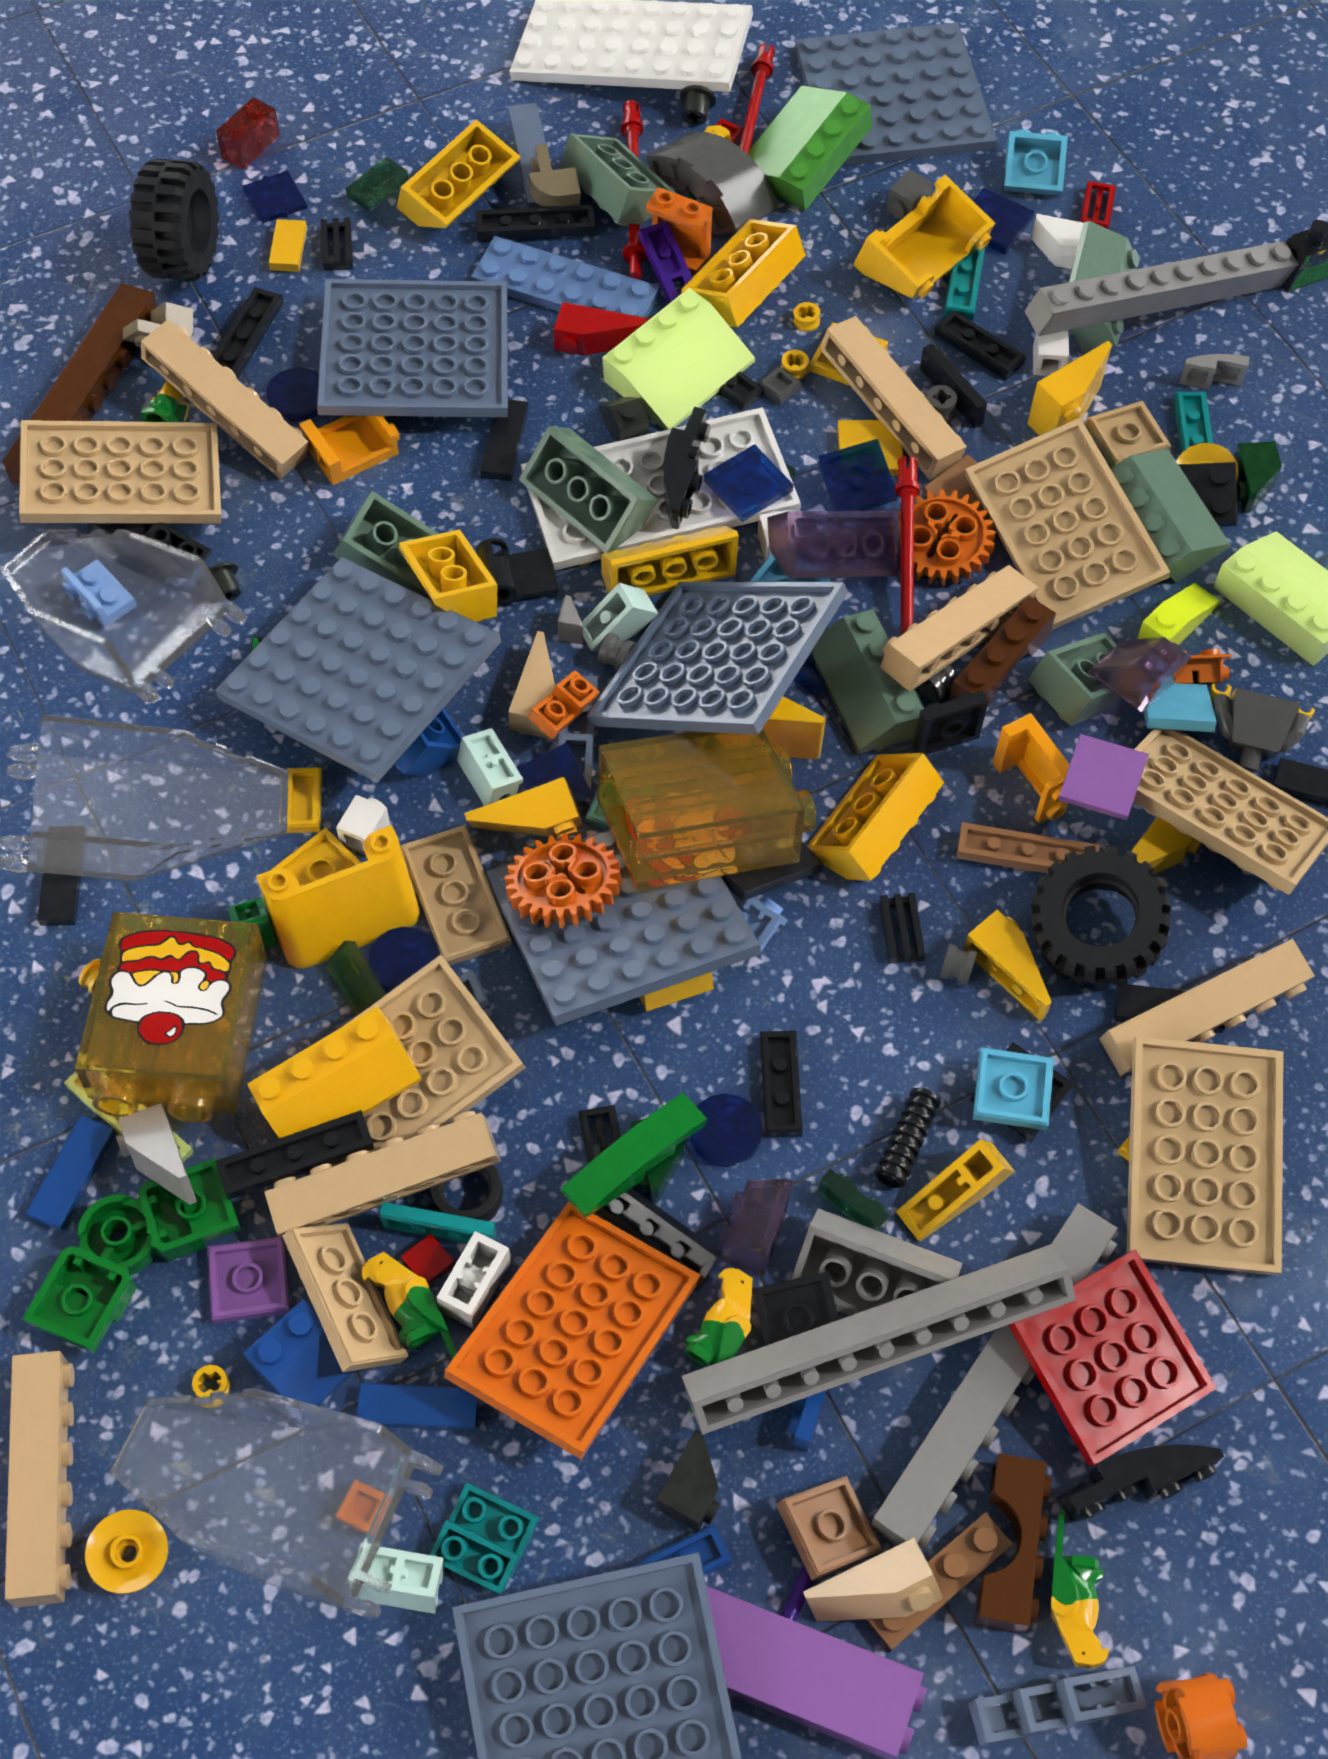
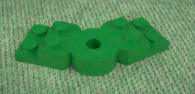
(95, 1281)

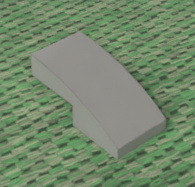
(1221, 368)

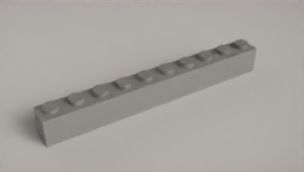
(1160, 288)
(878, 1338)
(978, 1402)

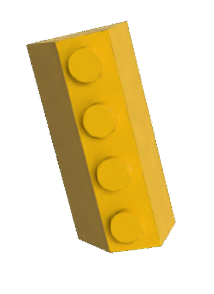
(456, 177)
(748, 268)
(665, 563)
(876, 815)
(336, 1076)

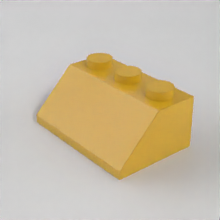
(452, 574)

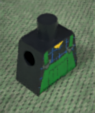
(1311, 253)

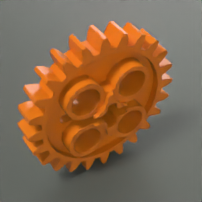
(967, 548)
(563, 880)

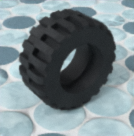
(174, 219)
(1101, 871)

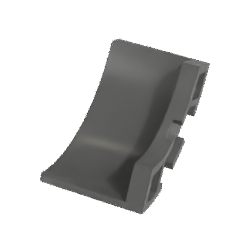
(718, 176)

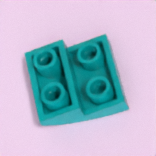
(485, 1538)

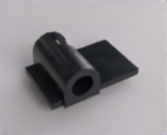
(518, 574)

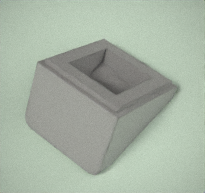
(569, 623)

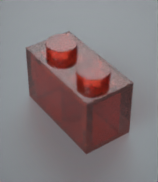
(248, 132)

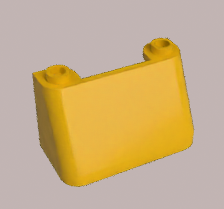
(926, 241)
(343, 906)

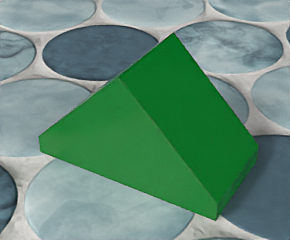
(254, 912)

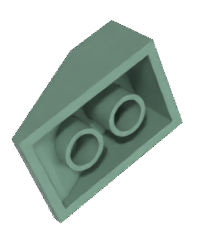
(374, 541)
(1066, 682)

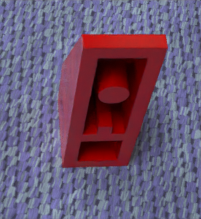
(592, 330)

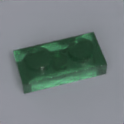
(377, 183)
(354, 977)
(844, 1195)

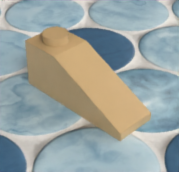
(533, 687)
(881, 1587)

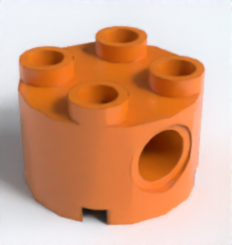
(1199, 1718)

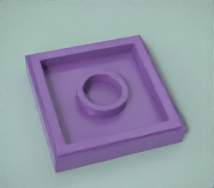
(1103, 777)
(248, 1280)

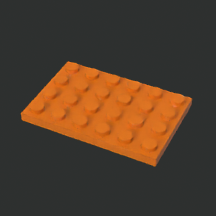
(572, 1329)

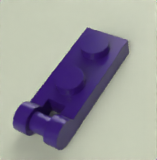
(665, 258)

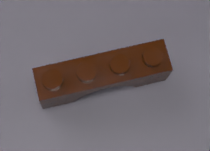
(1017, 637)
(1006, 1596)

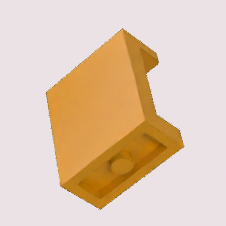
(350, 444)
(1040, 761)

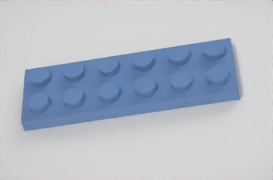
(553, 279)

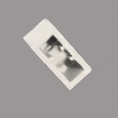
(474, 1280)

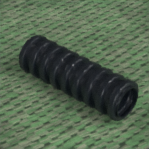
(907, 1137)

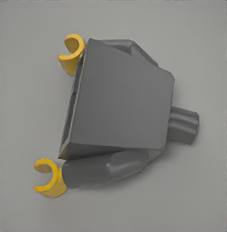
(1258, 723)

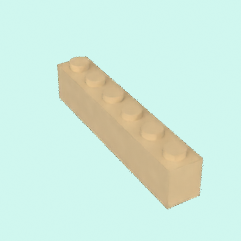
(892, 397)
(224, 398)
(955, 628)
(1214, 1003)
(383, 1175)
(39, 1480)

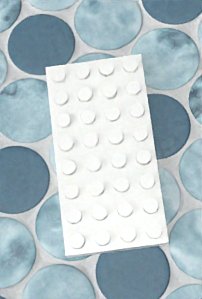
(633, 43)
(644, 462)

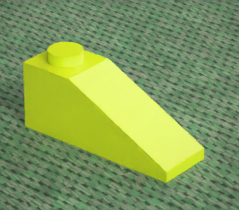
(1179, 615)

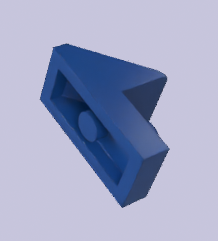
(804, 1422)

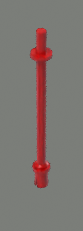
(761, 69)
(632, 128)
(907, 490)

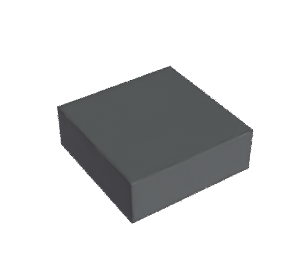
(780, 386)

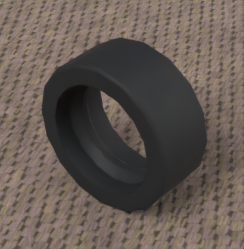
(483, 1212)

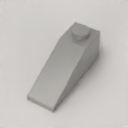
(155, 1151)

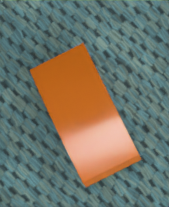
(563, 705)

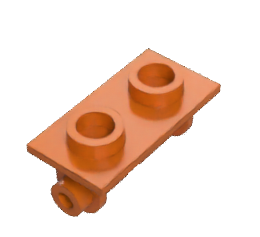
(1208, 668)

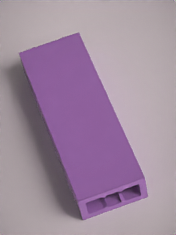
(815, 1678)

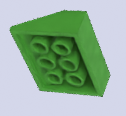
(810, 142)

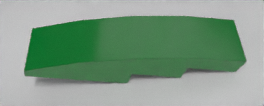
(633, 1154)

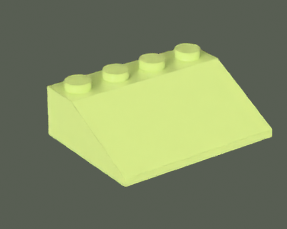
(677, 359)
(1280, 592)

